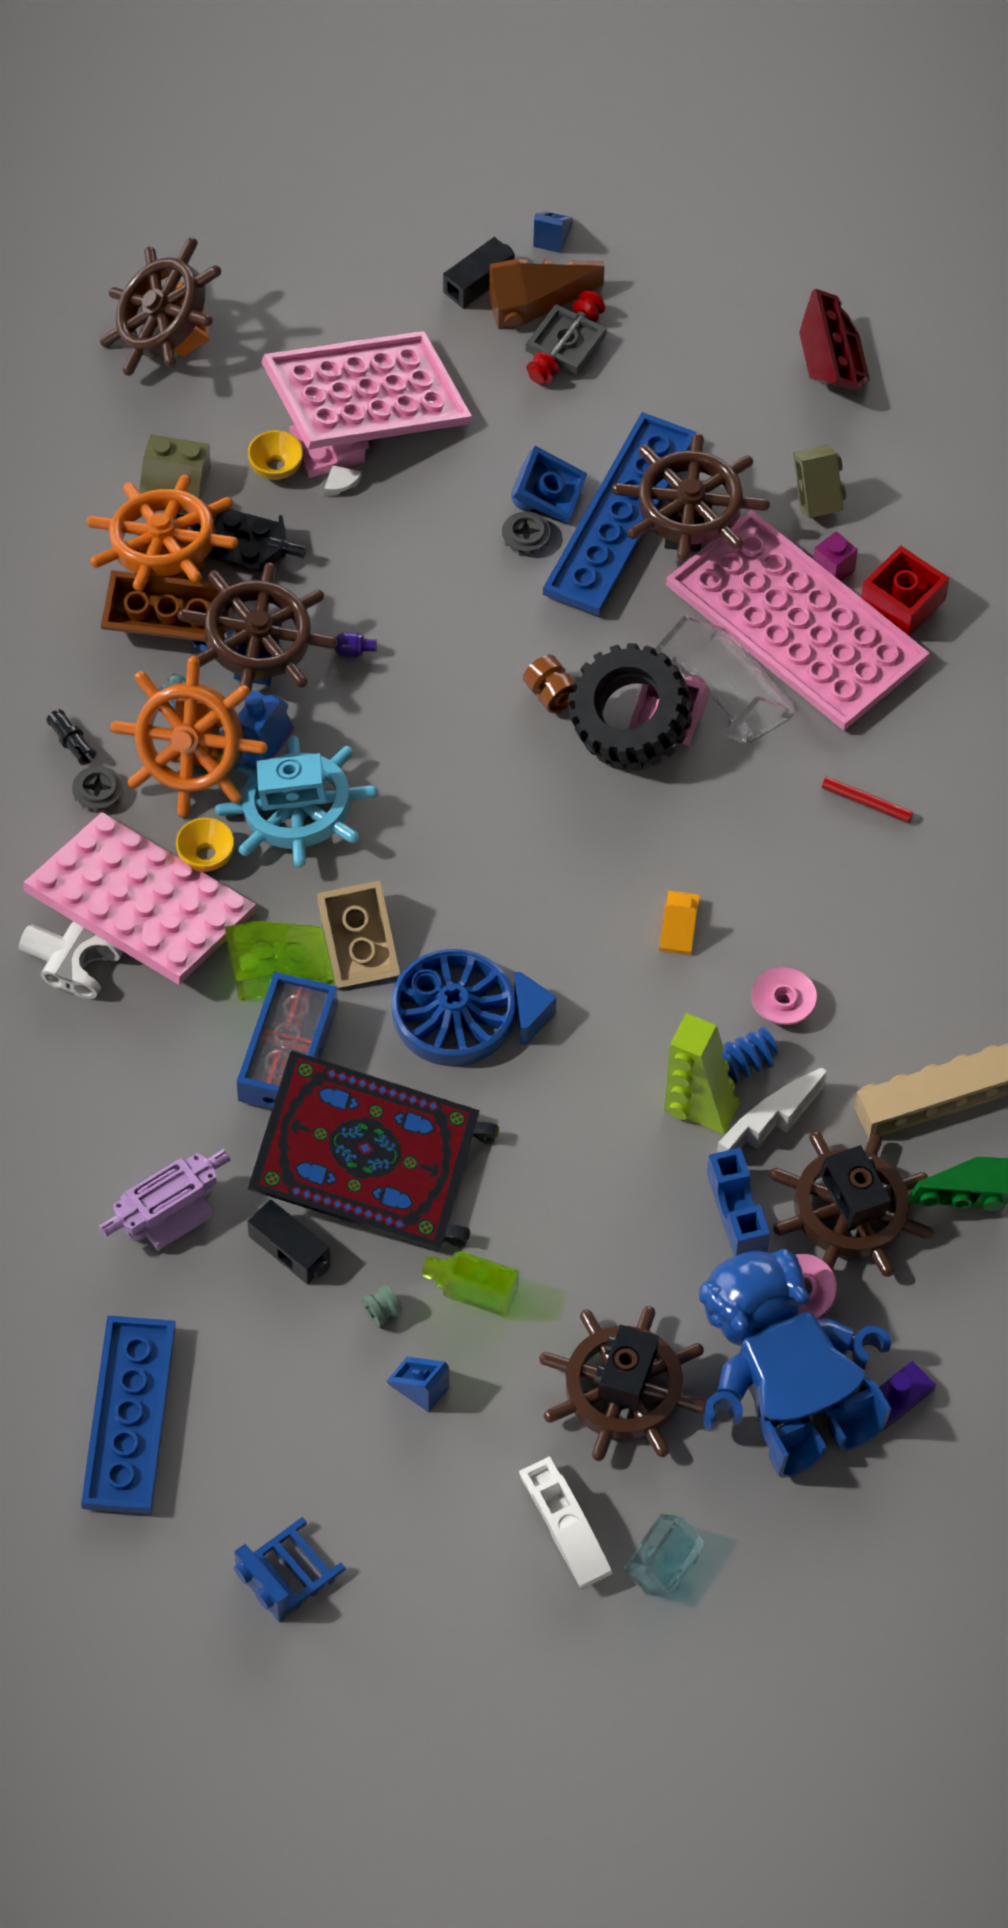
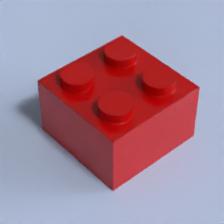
(905, 589)

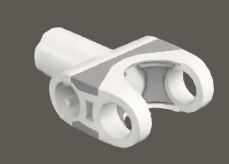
(68, 956)

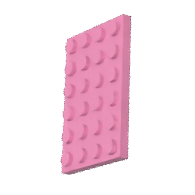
(366, 389)
(139, 897)

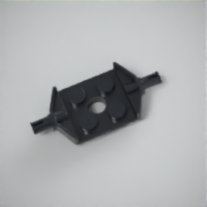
(265, 537)

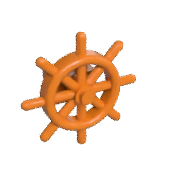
(164, 544)
(194, 736)

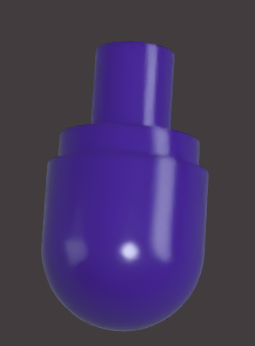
(353, 644)

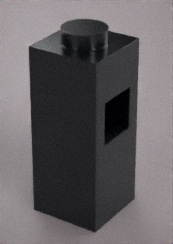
(471, 275)
(289, 1242)

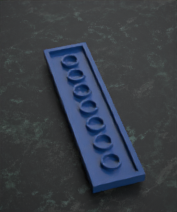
(601, 540)

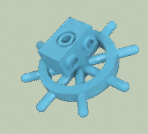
(294, 787)

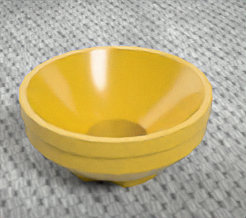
(275, 446)
(205, 834)

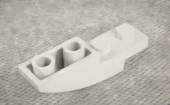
(566, 1522)

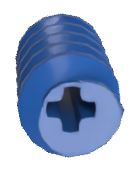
(750, 1052)

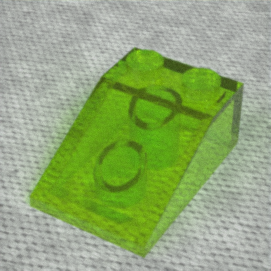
(269, 947)

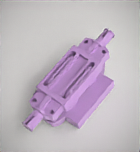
(167, 1201)

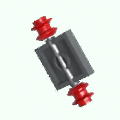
(566, 338)

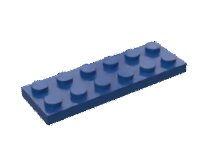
(128, 1415)

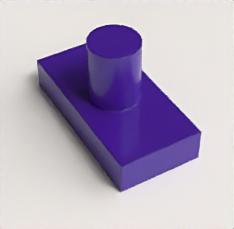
(906, 1390)

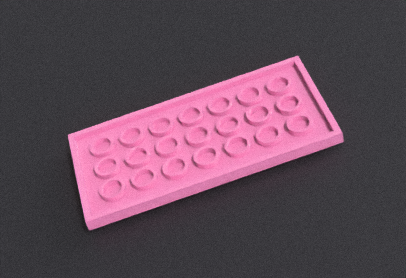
(798, 620)

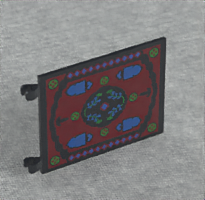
(367, 1151)

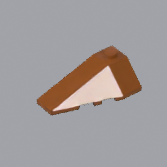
(529, 290)

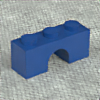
(732, 1192)

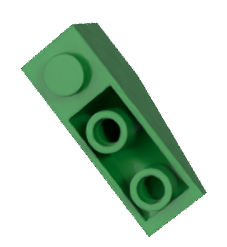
(974, 1183)

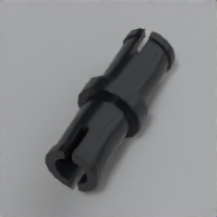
(71, 737)

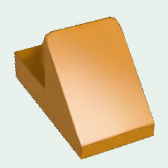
(679, 922)

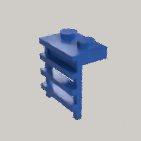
(268, 1585)

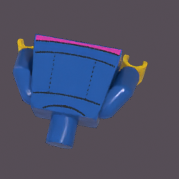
(263, 720)

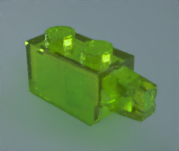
(474, 1281)

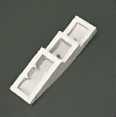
(778, 1110)

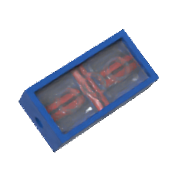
(294, 1018)

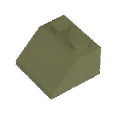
(172, 457)

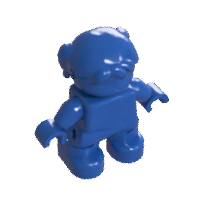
(790, 1361)

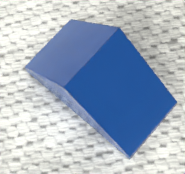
(551, 231)
(533, 1006)
(421, 1380)

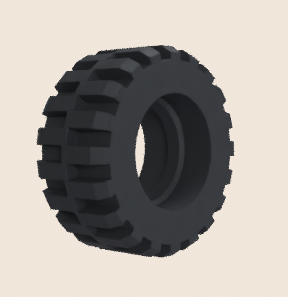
(613, 672)

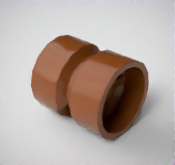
(550, 682)

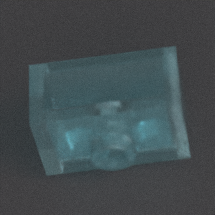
(664, 1556)

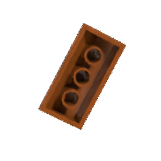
(157, 606)

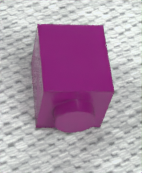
(836, 555)

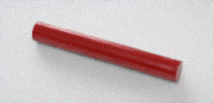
(867, 799)

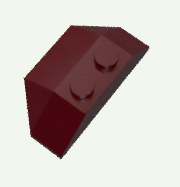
(832, 343)

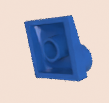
(547, 485)

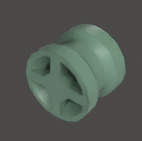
(381, 1305)

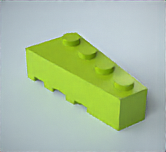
(698, 1076)

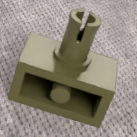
(819, 481)

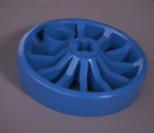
(453, 1006)

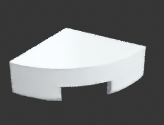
(341, 480)

